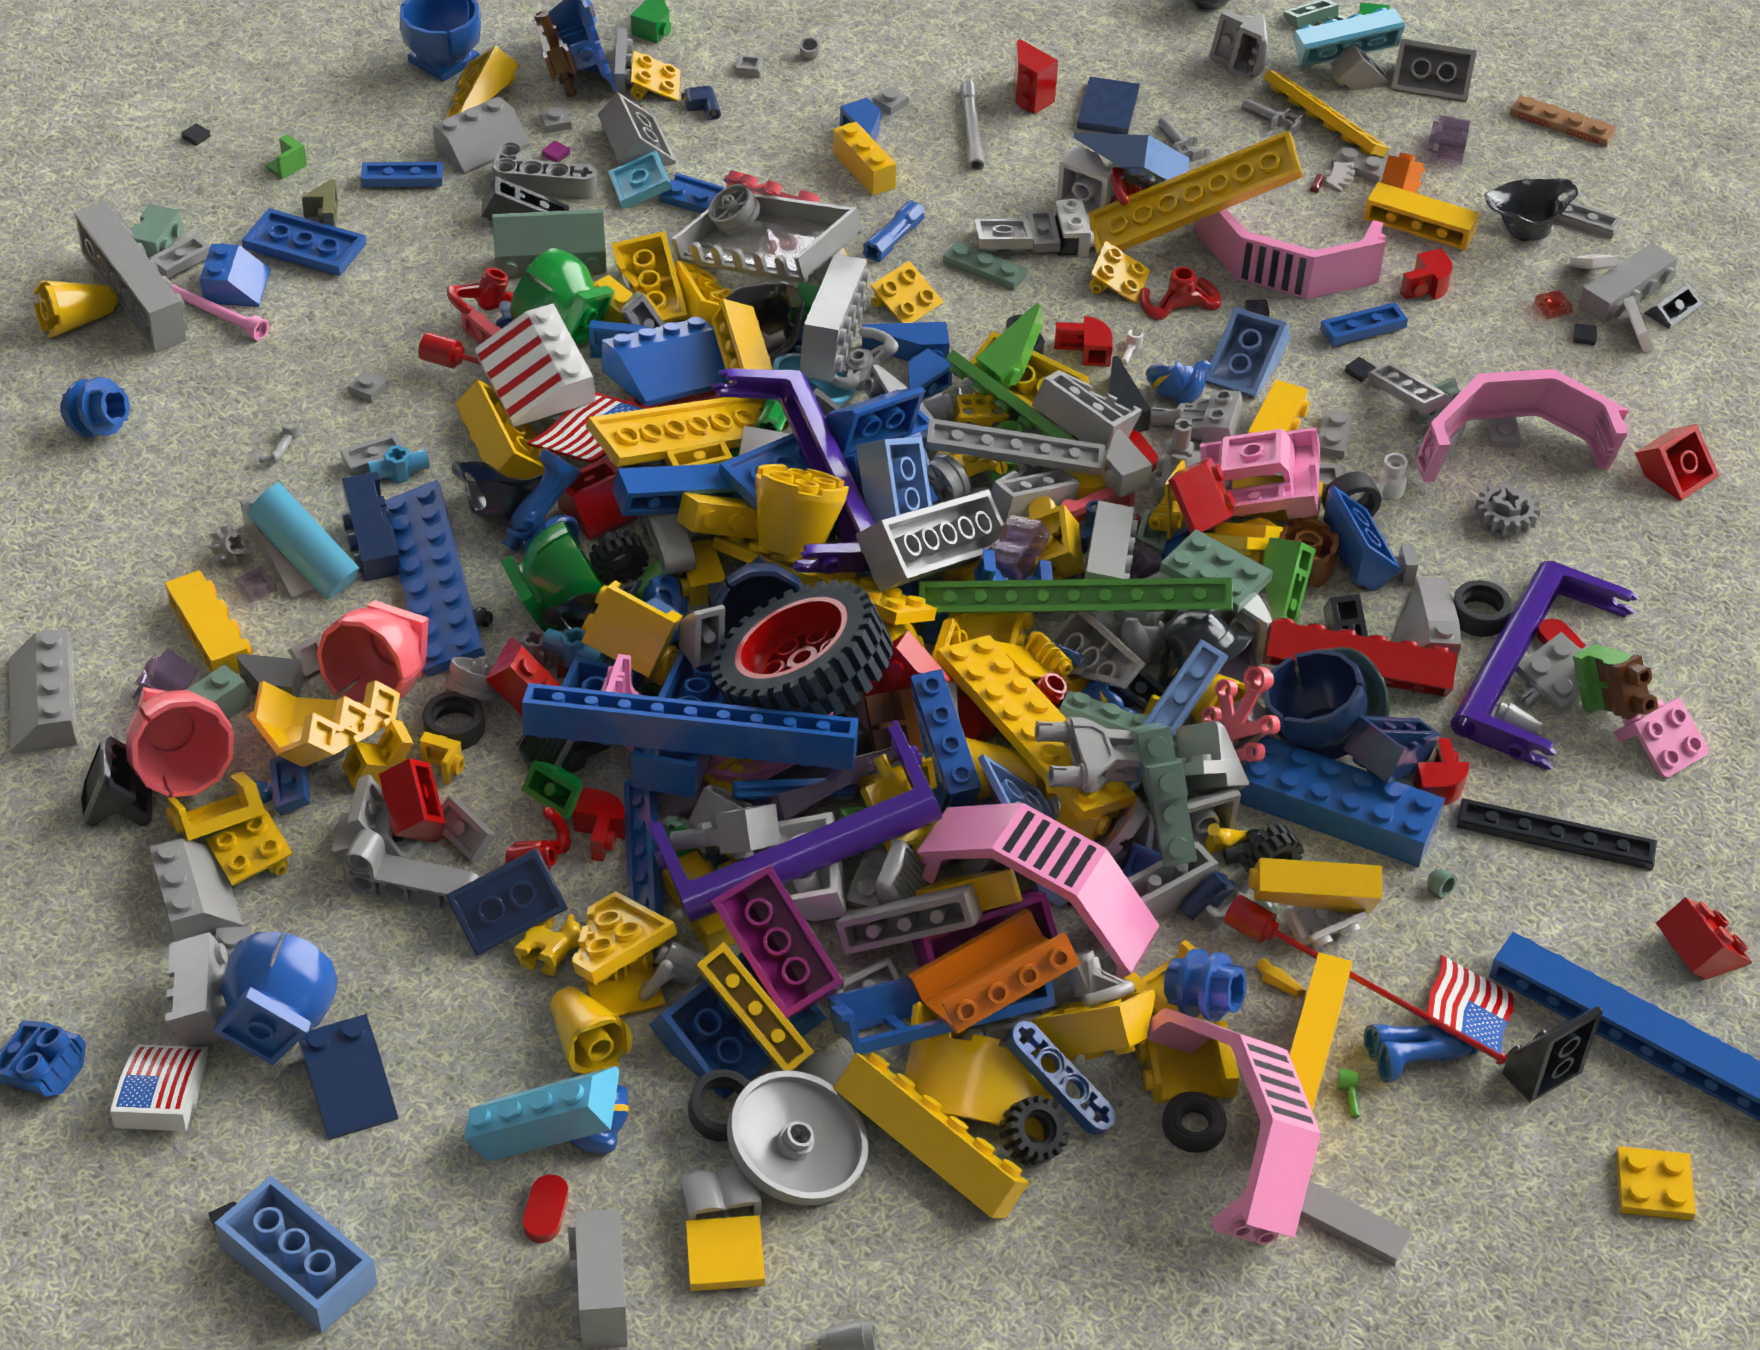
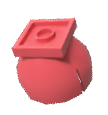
(372, 646)
(178, 742)

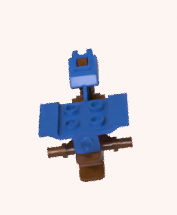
(571, 42)

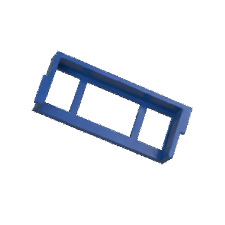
(894, 1001)

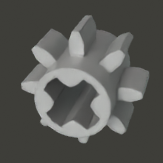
(228, 544)
(533, 644)

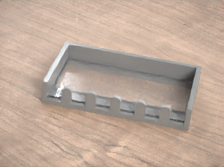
(782, 243)

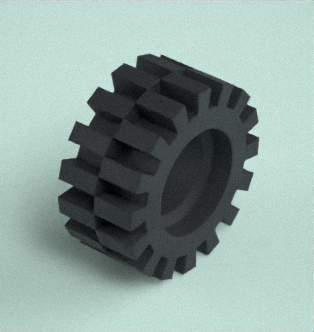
(615, 546)
(1273, 843)
(1051, 1123)

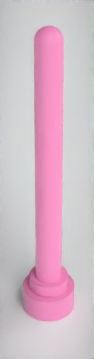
(254, 327)

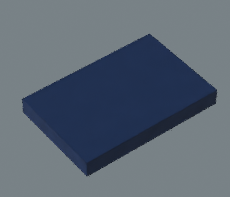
(1108, 106)
(506, 901)

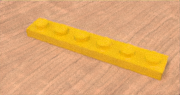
(1318, 109)

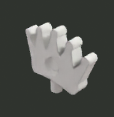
(1340, 175)

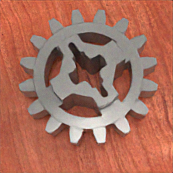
(1507, 508)

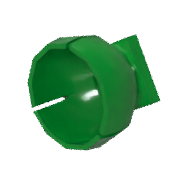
(572, 292)
(552, 573)

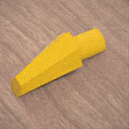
(1279, 978)

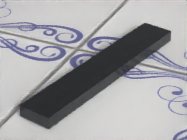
(1557, 834)

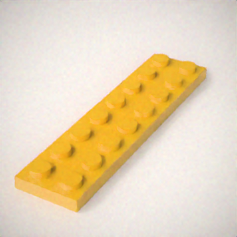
(1197, 193)
(651, 432)
(890, 604)
(1014, 707)

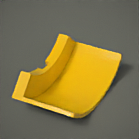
(974, 1078)

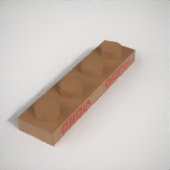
(1563, 120)

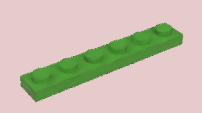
(1004, 398)

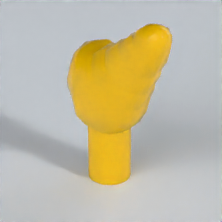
(1222, 837)

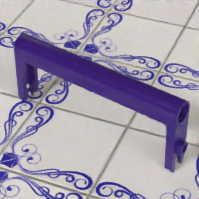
(821, 454)
(1474, 713)
(817, 847)

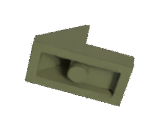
(322, 203)

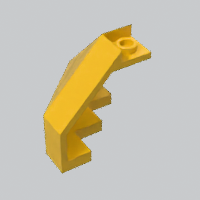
(318, 728)

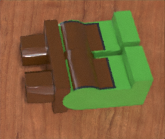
(1614, 682)

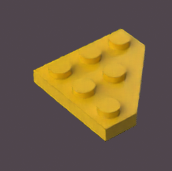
(617, 936)

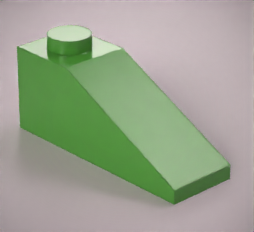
(1010, 353)
(1291, 569)

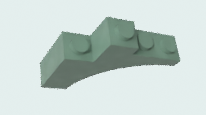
(1165, 791)

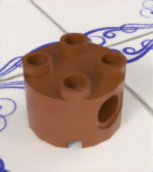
(1318, 536)

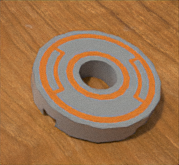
(1124, 826)

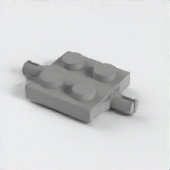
(1552, 673)

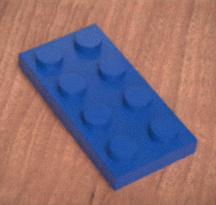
(304, 241)

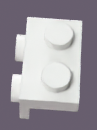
(1076, 224)
(1317, 925)

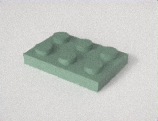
(1208, 558)

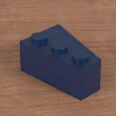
(369, 527)
(1391, 745)

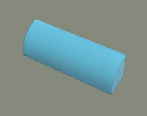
(303, 541)

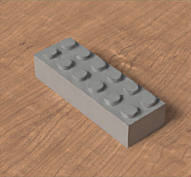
(135, 279)
(834, 318)
(930, 539)

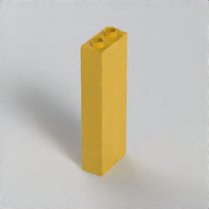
(1319, 1022)

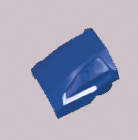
(41, 1058)

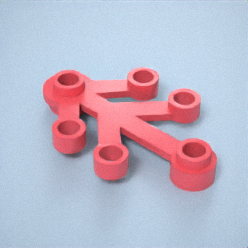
(769, 188)
(1235, 720)

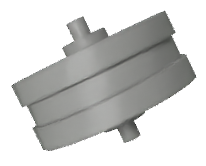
(734, 209)
(947, 478)
(469, 676)

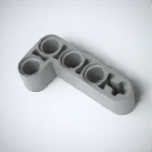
(545, 177)
(669, 542)
(392, 876)

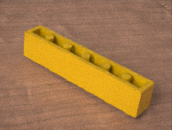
(931, 1135)

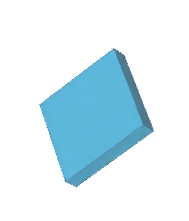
(639, 179)

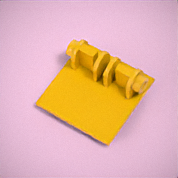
(653, 76)
(1119, 273)
(905, 294)
(1167, 514)
(1038, 657)
(250, 849)
(622, 988)

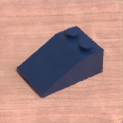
(347, 1077)

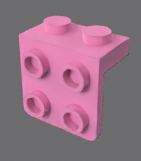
(1666, 736)

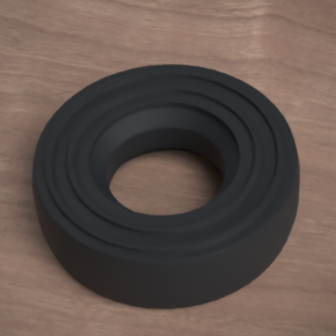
(1199, 1103)

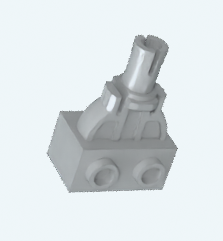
(1210, 417)
(1176, 450)
(737, 832)

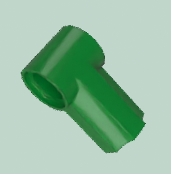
(772, 416)

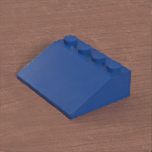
(665, 361)
(710, 1038)

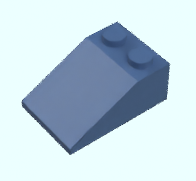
(1248, 352)

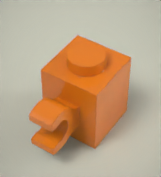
(1403, 172)

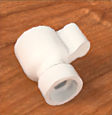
(1392, 477)

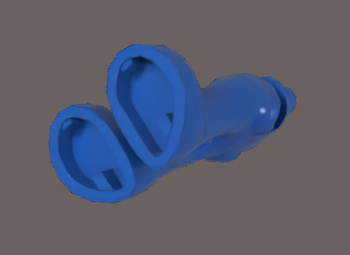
(537, 504)
(1408, 1044)

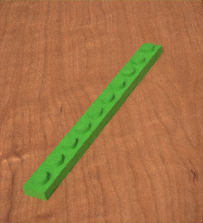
(1079, 595)

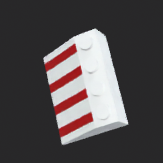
(536, 367)

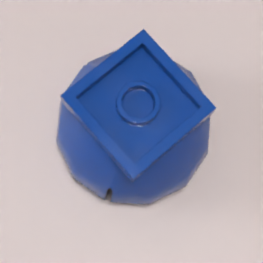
(440, 34)
(276, 1003)

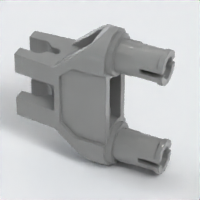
(1094, 754)

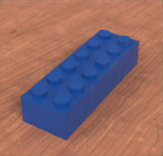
(677, 771)
(1342, 801)

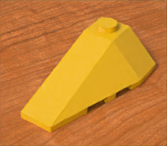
(483, 79)
(651, 271)
(700, 290)

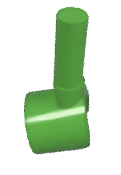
(1348, 1081)

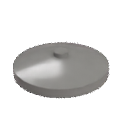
(797, 1138)

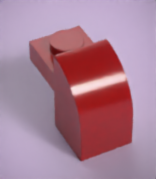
(1429, 276)
(1090, 337)
(1444, 775)
(603, 817)

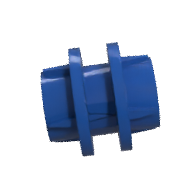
(95, 407)
(1205, 984)

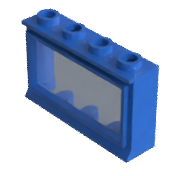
(944, 741)

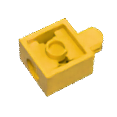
(1064, 543)

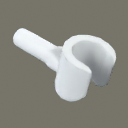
(1132, 343)

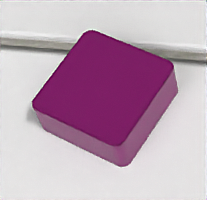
(556, 151)

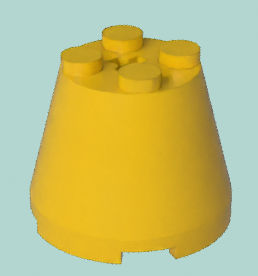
(796, 508)

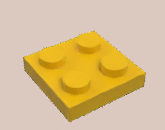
(1655, 1183)

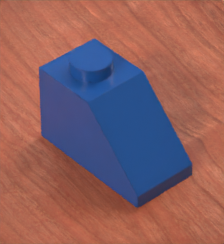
(864, 113)
(929, 372)

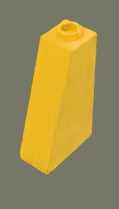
(1317, 884)

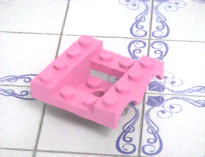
(1268, 453)

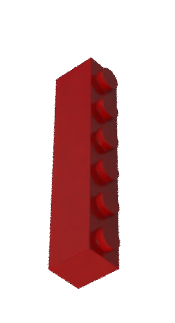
(1400, 664)

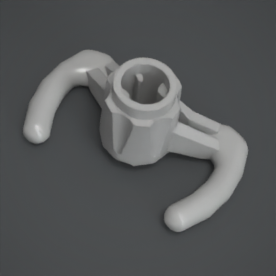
(860, 361)
(672, 963)
(1092, 983)

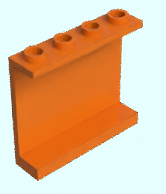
(991, 971)

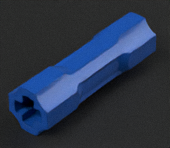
(905, 220)

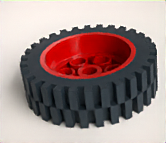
(805, 651)

